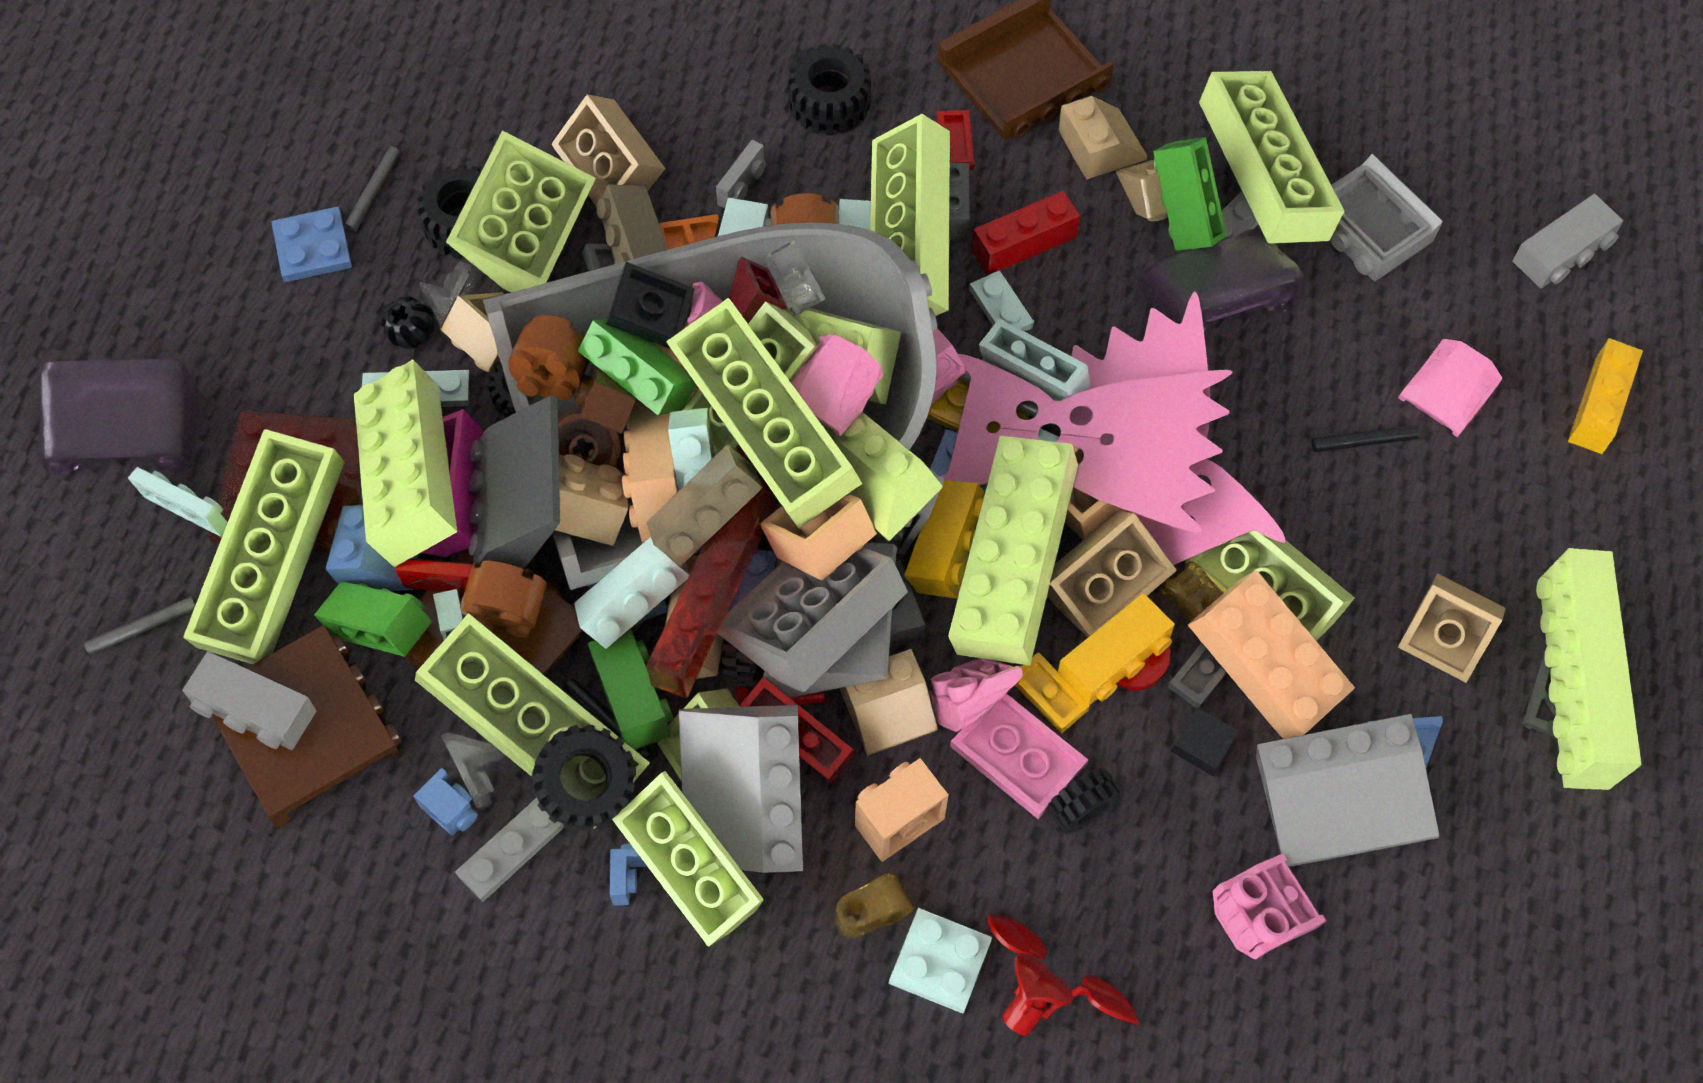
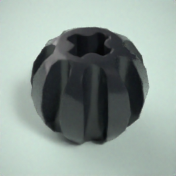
(408, 322)

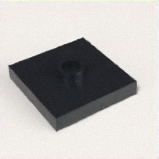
(649, 305)

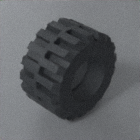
(829, 109)
(439, 198)
(603, 749)

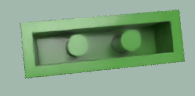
(1190, 194)
(638, 367)
(374, 617)
(628, 690)

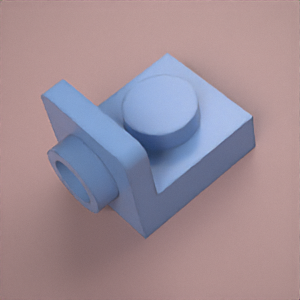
(622, 878)

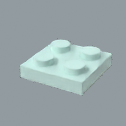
(940, 960)

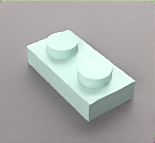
(1000, 301)

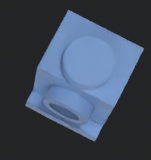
(446, 804)

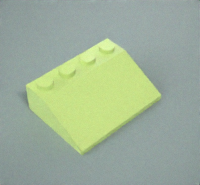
(519, 214)

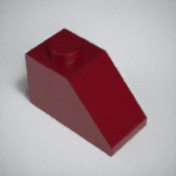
(753, 287)

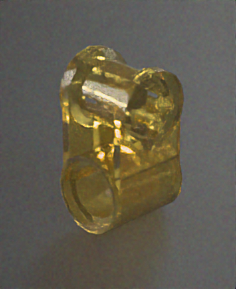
(1191, 590)
(879, 903)

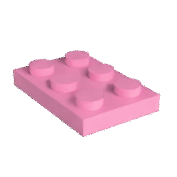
(1019, 754)

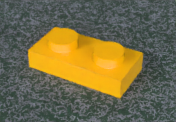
(1051, 693)

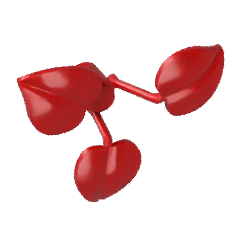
(1041, 986)

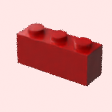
(1025, 233)
(817, 744)

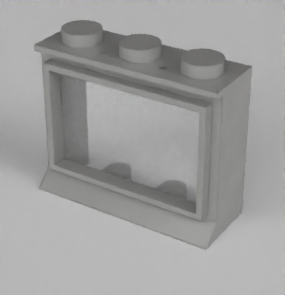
(1381, 220)

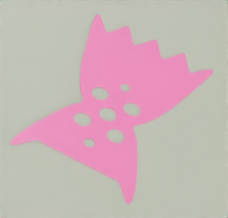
(1165, 351)
(1150, 425)

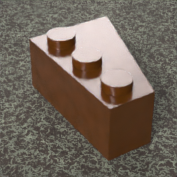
(604, 400)

